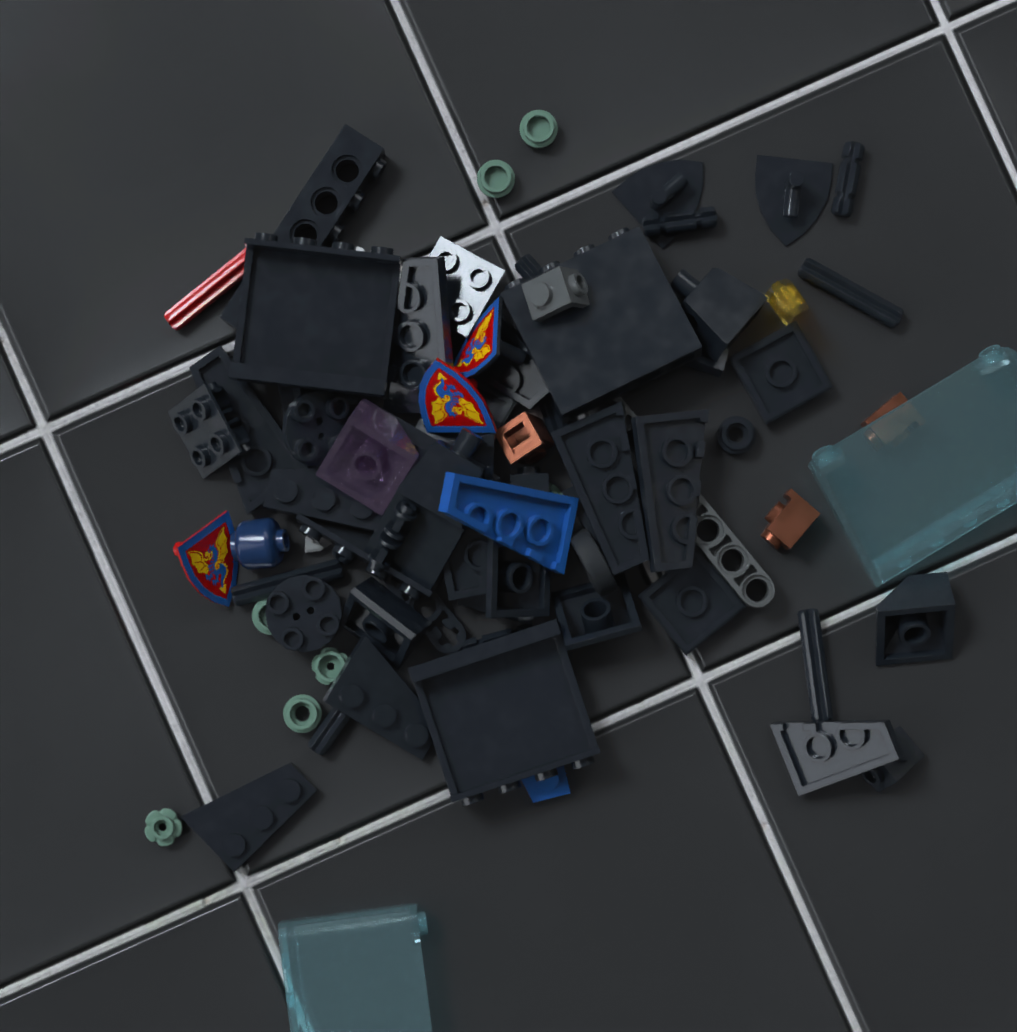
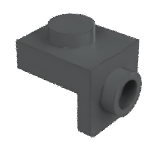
(555, 292)

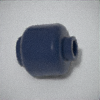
(259, 543)

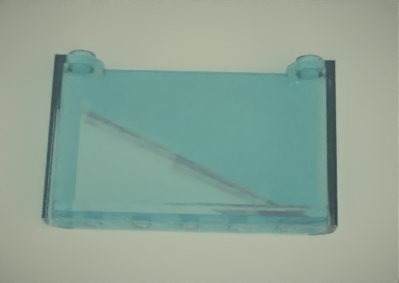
(926, 467)
(356, 971)

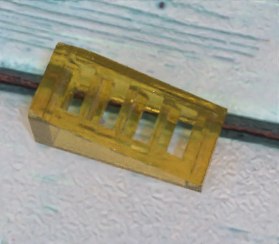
(786, 301)

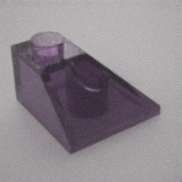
(369, 457)

